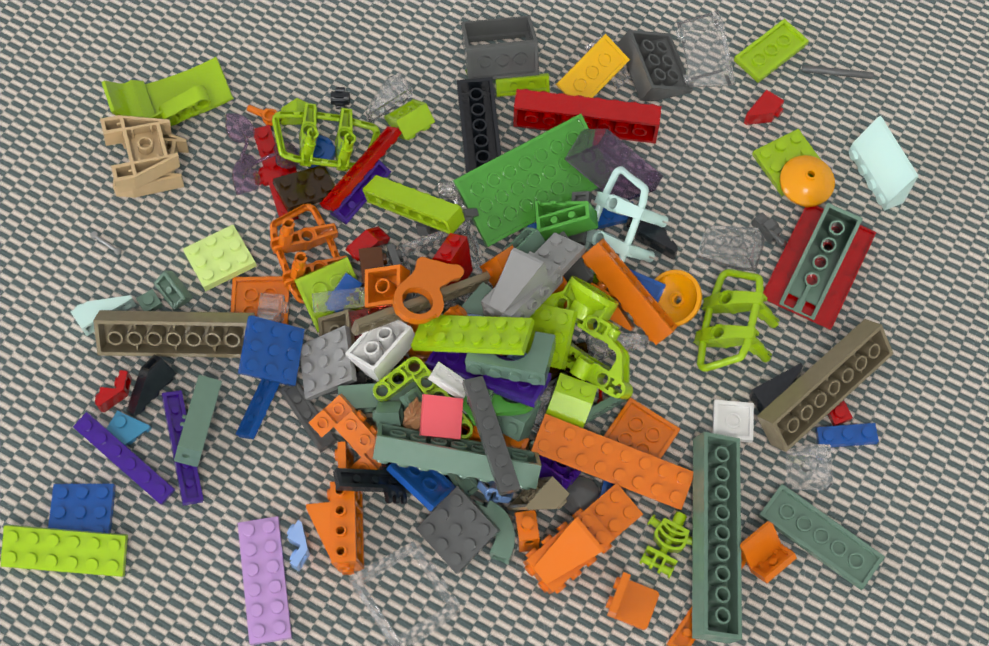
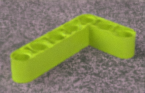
(416, 377)

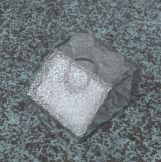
(809, 467)

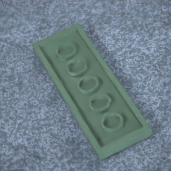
(822, 537)

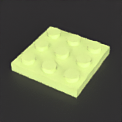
(219, 257)

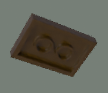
(303, 187)

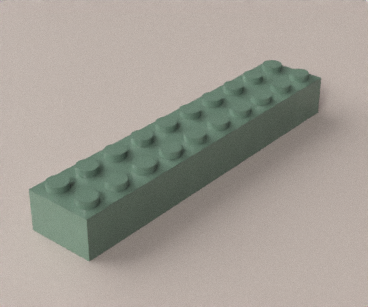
(716, 539)

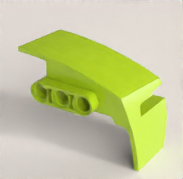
(172, 97)

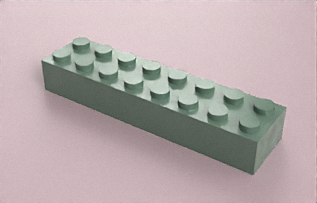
(449, 455)

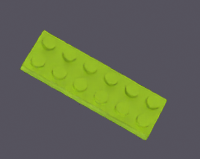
(474, 335)
(64, 550)

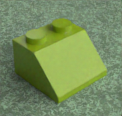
(410, 118)
(571, 400)

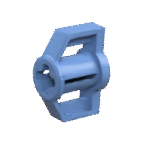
(488, 492)

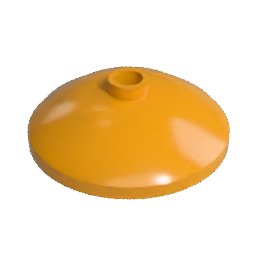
(802, 188)
(684, 286)

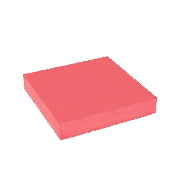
(441, 417)

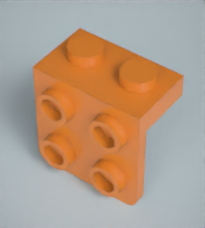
(765, 553)
(632, 602)

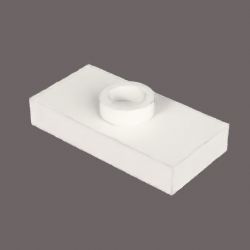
(447, 380)

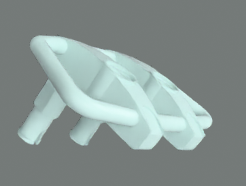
(624, 207)

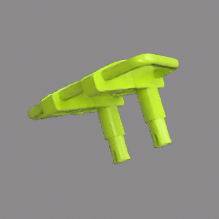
(308, 142)
(734, 335)

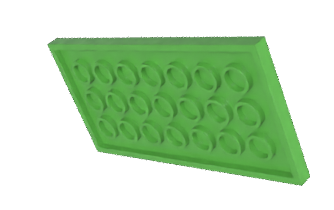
(512, 182)

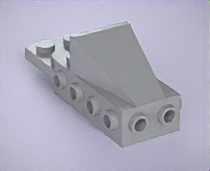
(531, 278)

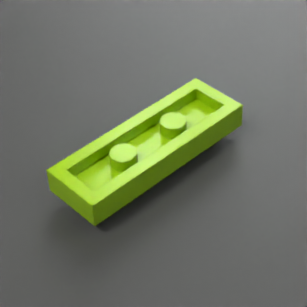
(508, 86)

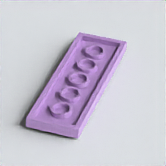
(264, 581)

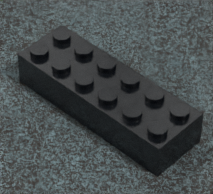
(478, 121)

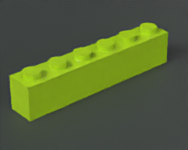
(414, 204)

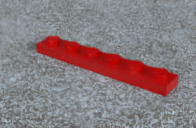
(360, 168)

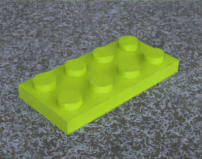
(771, 50)

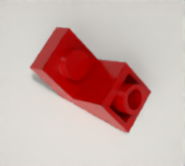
(369, 238)
(111, 396)

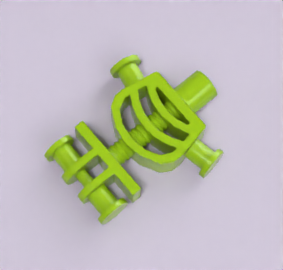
(674, 530)

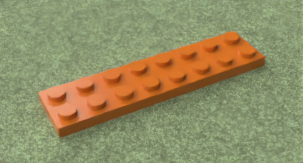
(612, 461)

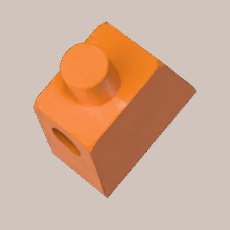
(526, 530)

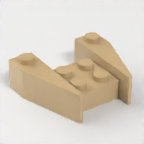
(144, 148)
(166, 182)

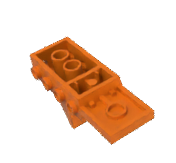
(341, 520)
(581, 540)

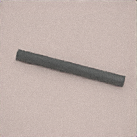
(838, 72)

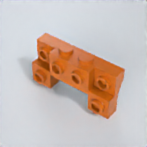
(352, 427)

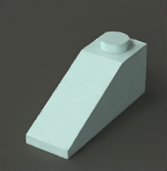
(86, 312)

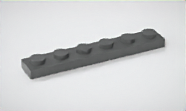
(491, 435)

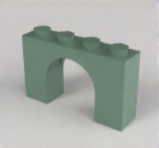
(529, 369)

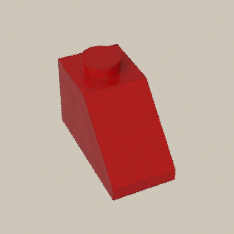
(765, 109)

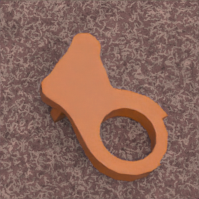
(426, 280)

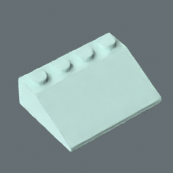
(883, 164)

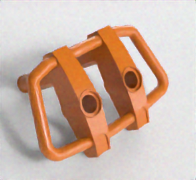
(293, 241)

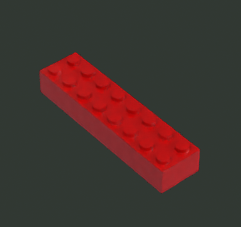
(624, 119)

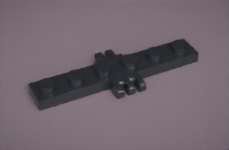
(371, 481)

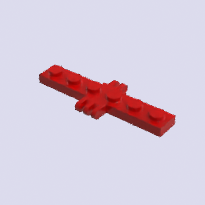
(270, 170)

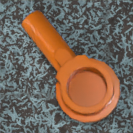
(266, 114)

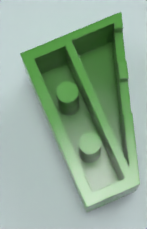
(570, 217)

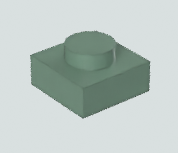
(149, 301)

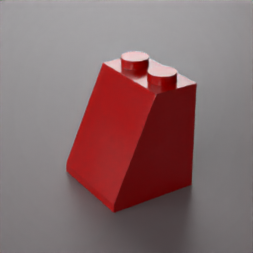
(455, 251)

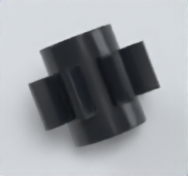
(340, 97)

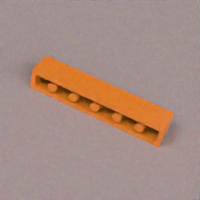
(629, 291)

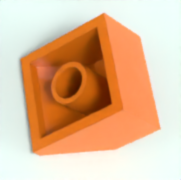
(382, 283)

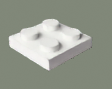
(734, 419)

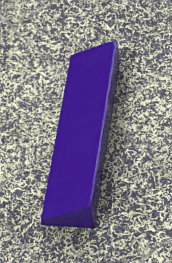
(357, 199)

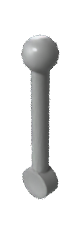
(94, 235)

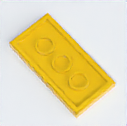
(593, 69)

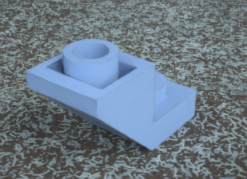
(297, 537)

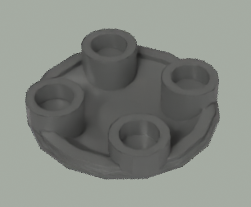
(582, 494)

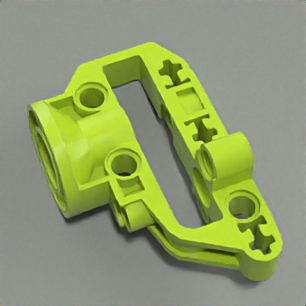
(594, 306)

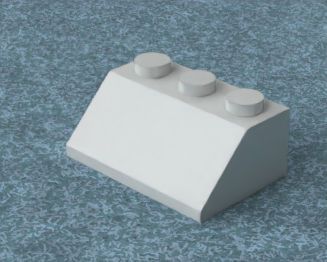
(381, 349)

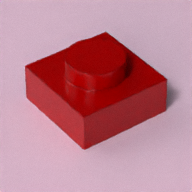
(840, 414)

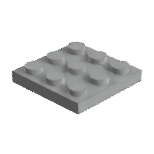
(325, 363)

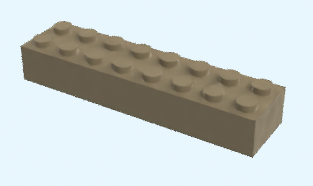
(170, 333)
(825, 385)

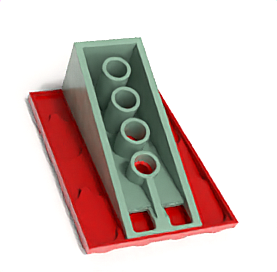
(814, 279)

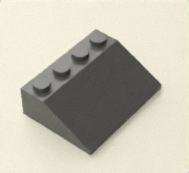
(654, 65)

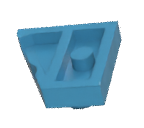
(127, 428)

